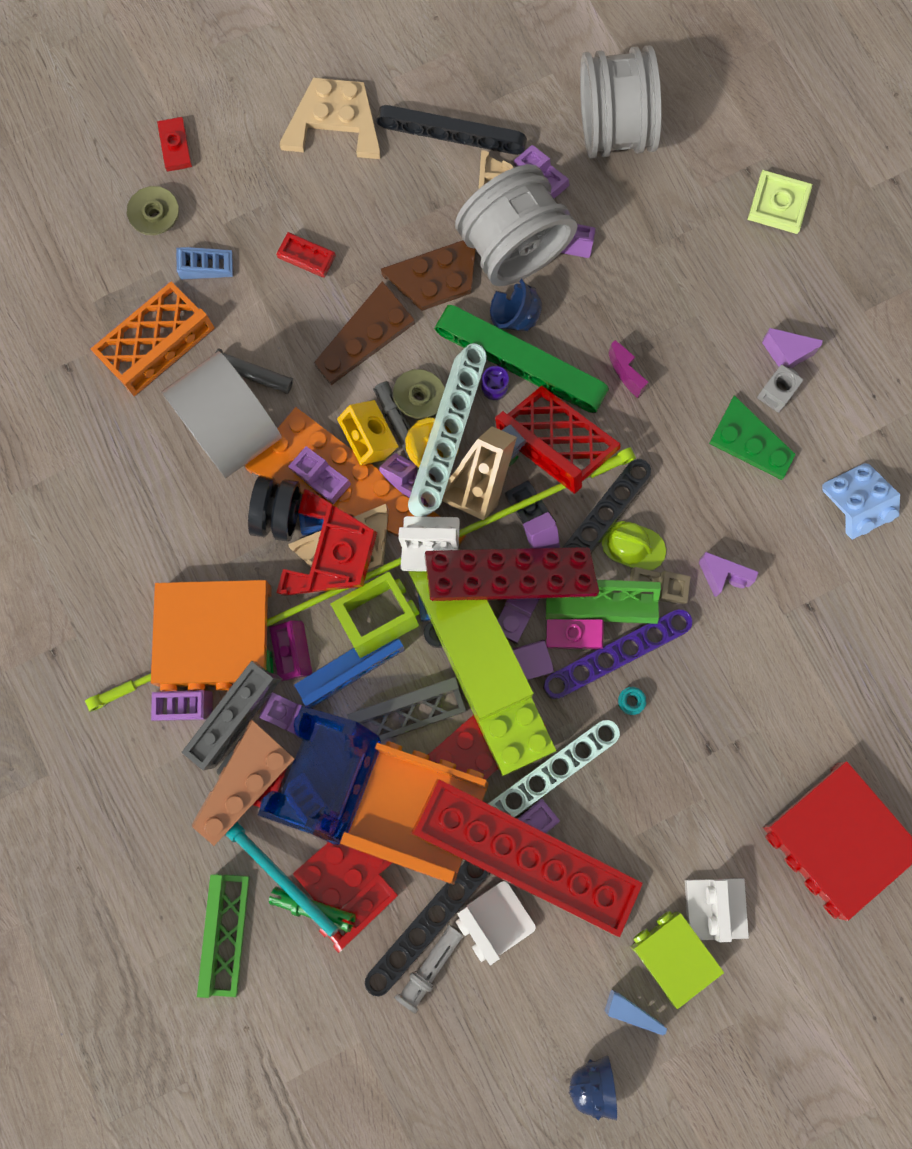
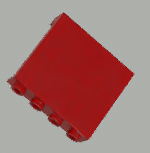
(842, 842)

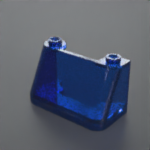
(324, 777)

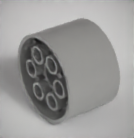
(222, 414)

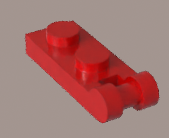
(366, 907)

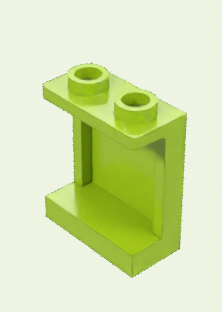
(676, 958)

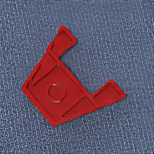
(340, 555)

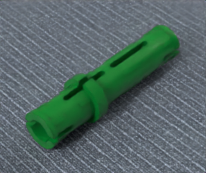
(334, 914)

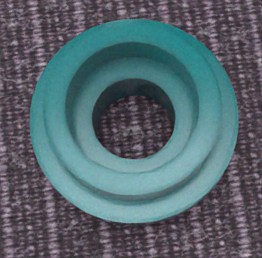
(639, 696)

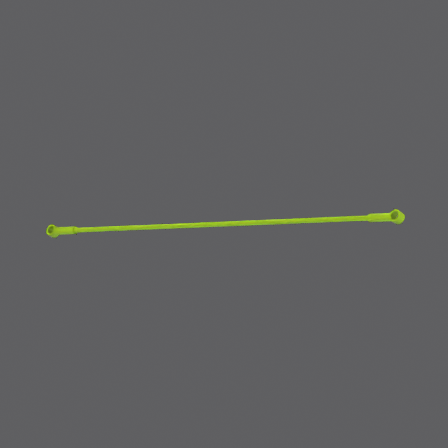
(622, 458)

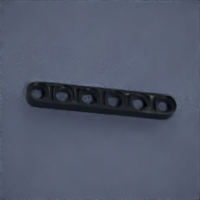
(451, 129)
(610, 501)
(430, 928)

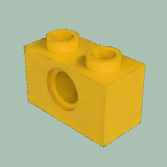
(367, 432)

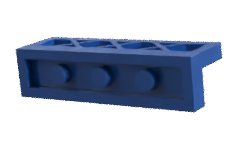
(343, 672)

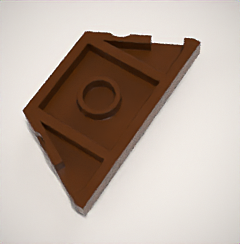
(435, 275)

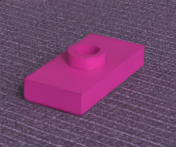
(574, 634)

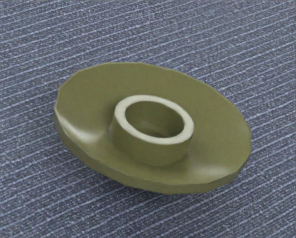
(149, 201)
(418, 383)

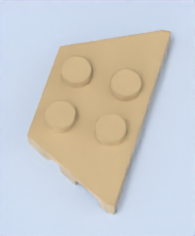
(375, 519)

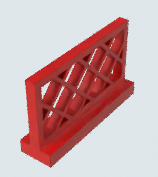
(545, 456)

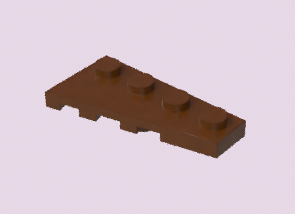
(368, 331)

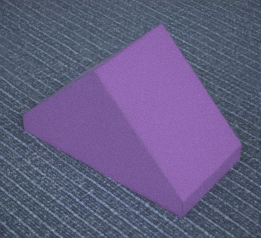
(789, 348)

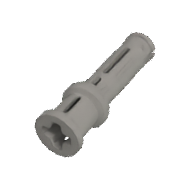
(421, 981)

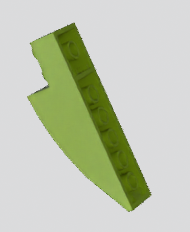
(489, 678)

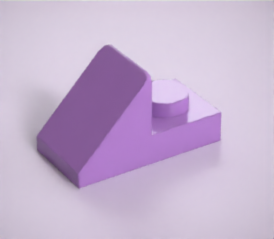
(719, 569)
(516, 616)

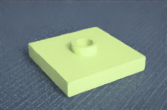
(780, 201)

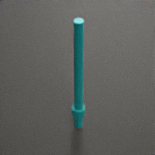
(237, 834)

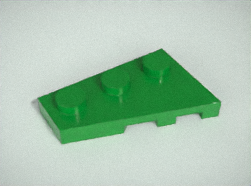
(751, 440)

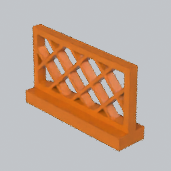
(164, 350)

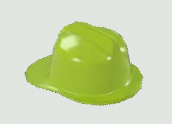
(634, 546)

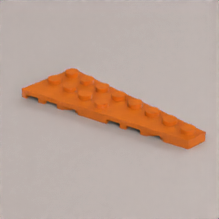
(367, 487)

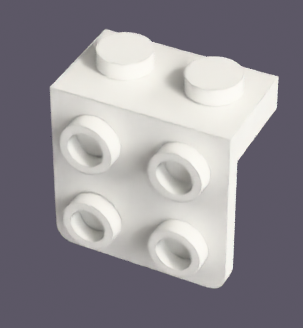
(495, 922)

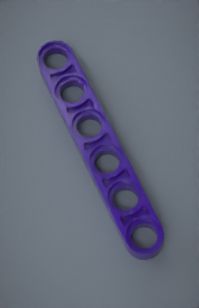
(615, 649)

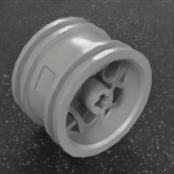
(620, 101)
(515, 225)

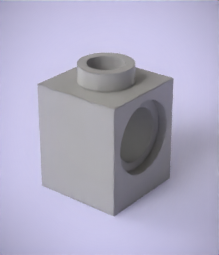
(772, 395)

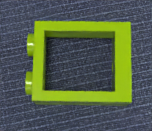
(387, 632)

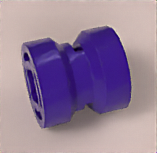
(495, 377)

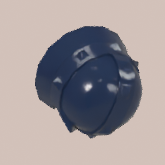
(520, 311)
(594, 1089)

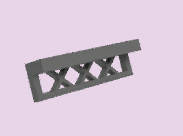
(407, 701)
(231, 716)

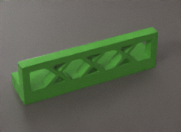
(626, 606)
(212, 932)

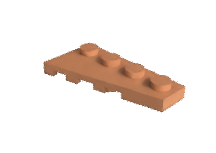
(245, 778)

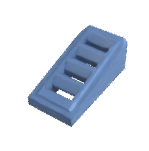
(194, 254)
(626, 1011)

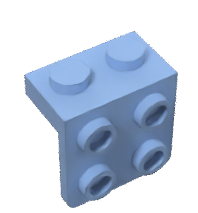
(864, 499)

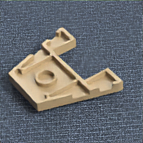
(335, 107)

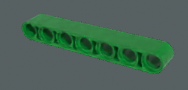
(523, 359)

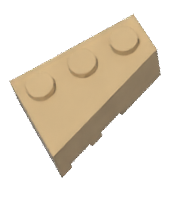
(481, 475)

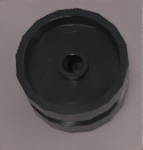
(274, 508)

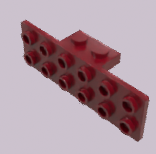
(510, 573)

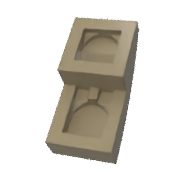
(673, 585)

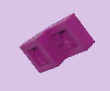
(622, 364)

